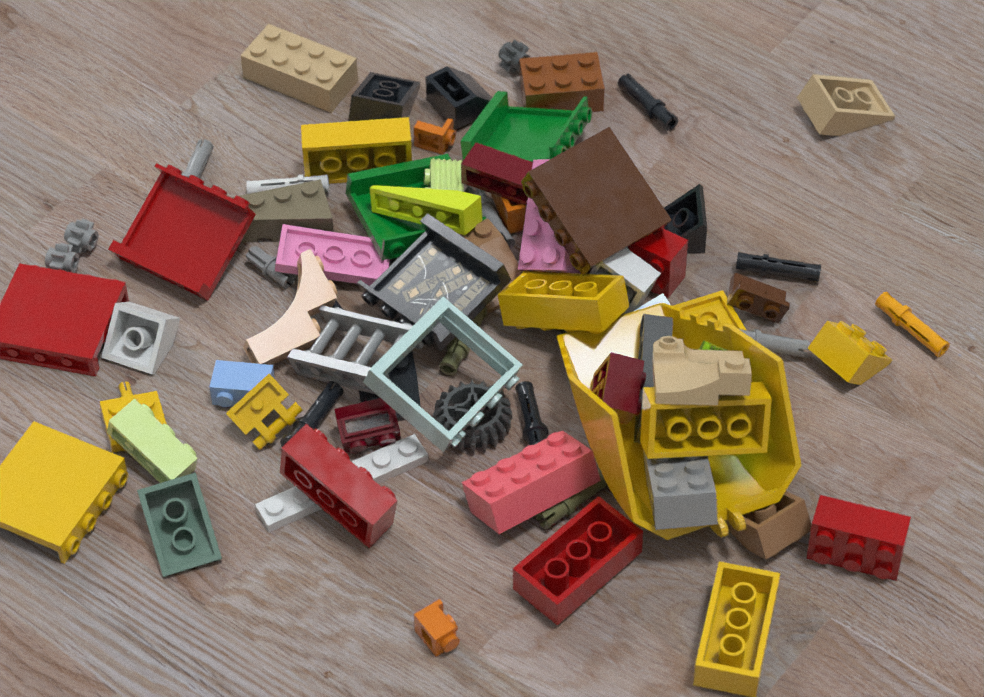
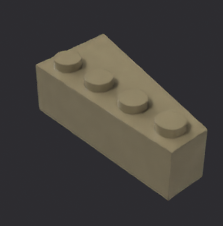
(291, 205)

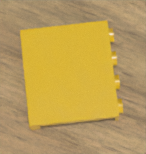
(57, 488)

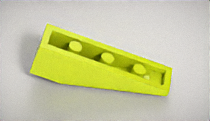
(451, 207)

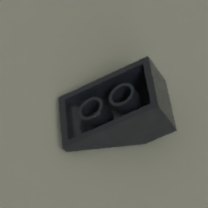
(383, 98)

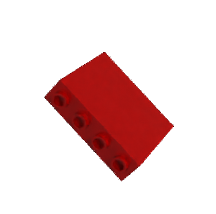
(185, 232)
(57, 318)

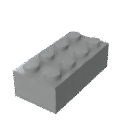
(681, 491)

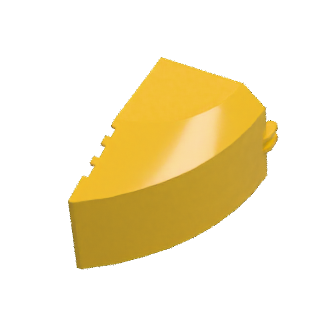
(740, 480)

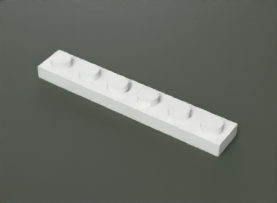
(381, 464)

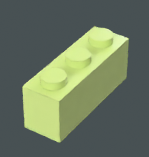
(151, 442)

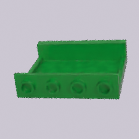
(526, 131)
(388, 234)

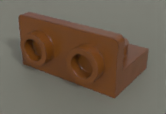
(757, 298)

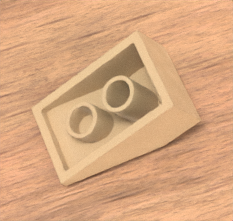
(843, 104)

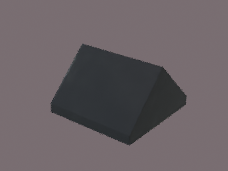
(689, 219)

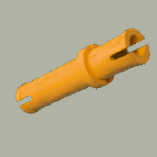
(904, 317)

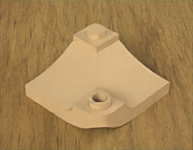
(697, 375)

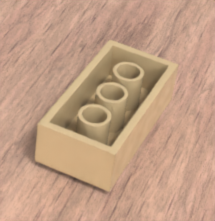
(299, 68)

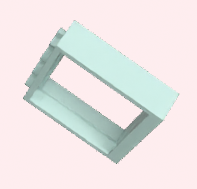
(472, 337)

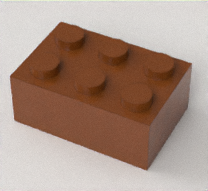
(562, 81)

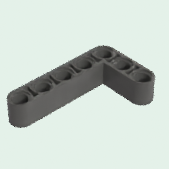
(651, 330)

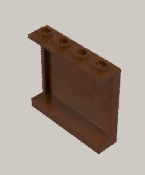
(595, 200)

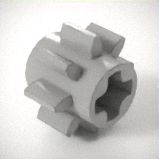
(81, 235)
(62, 258)

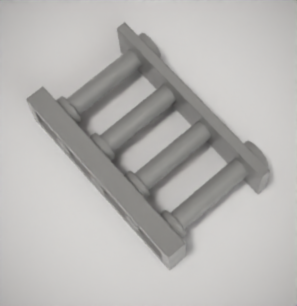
(334, 368)

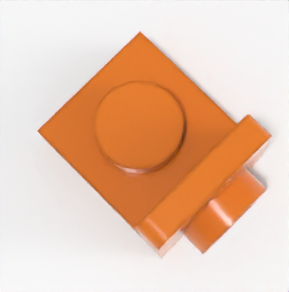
(434, 137)

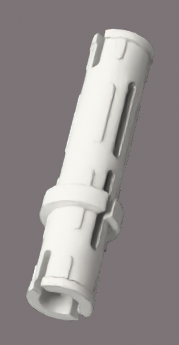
(262, 185)

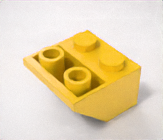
(849, 352)

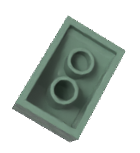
(179, 524)

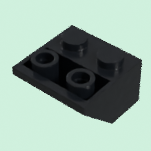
(456, 95)

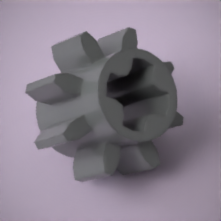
(511, 54)

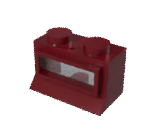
(367, 425)

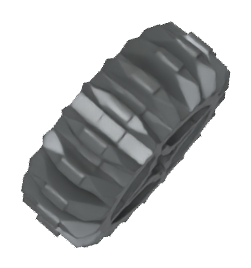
(459, 401)

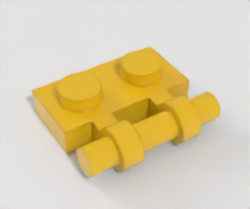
(258, 405)

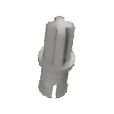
(267, 265)

